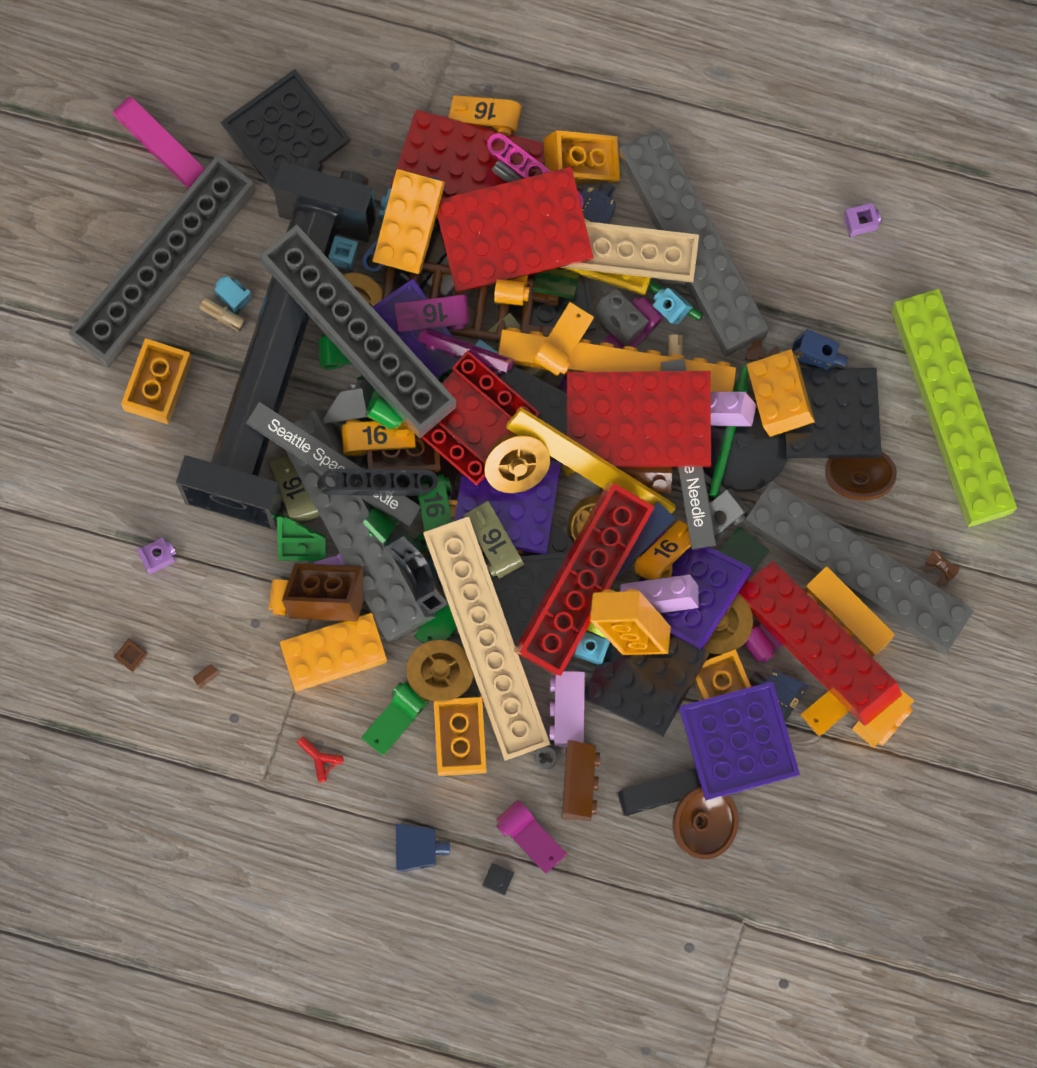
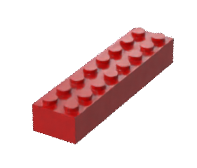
(586, 570)
(820, 643)

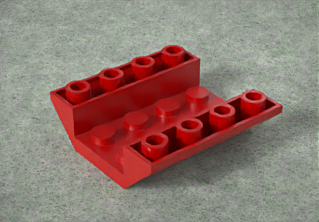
(479, 418)

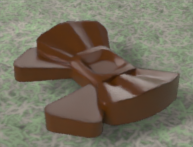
(754, 352)
(948, 570)

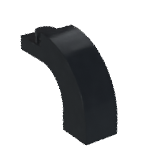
(420, 569)

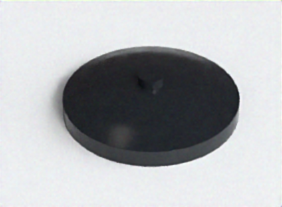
(753, 456)

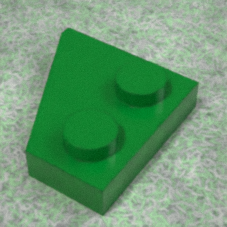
(298, 541)

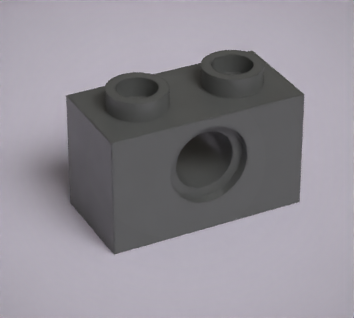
(620, 317)
(732, 507)

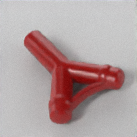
(320, 758)

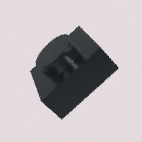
(498, 879)

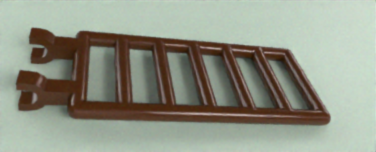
(476, 331)

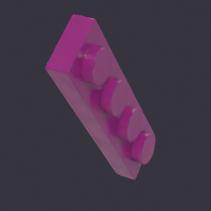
(457, 348)

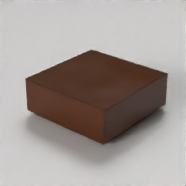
(130, 655)
(205, 676)

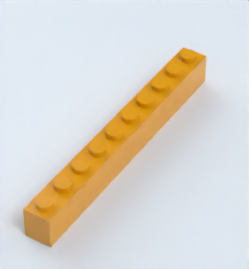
(606, 358)

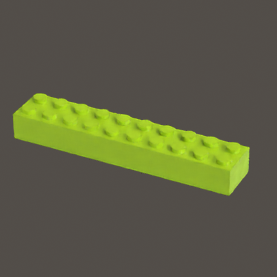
(953, 408)

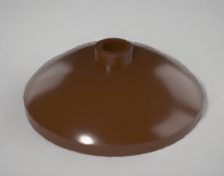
(861, 477)
(715, 827)

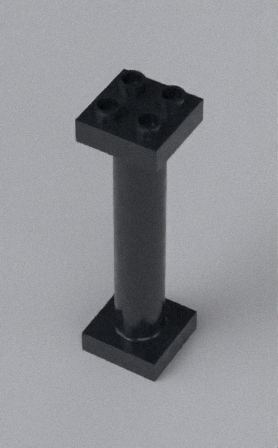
(230, 482)

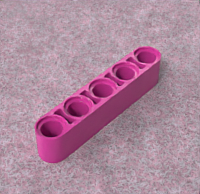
(158, 141)
(510, 150)

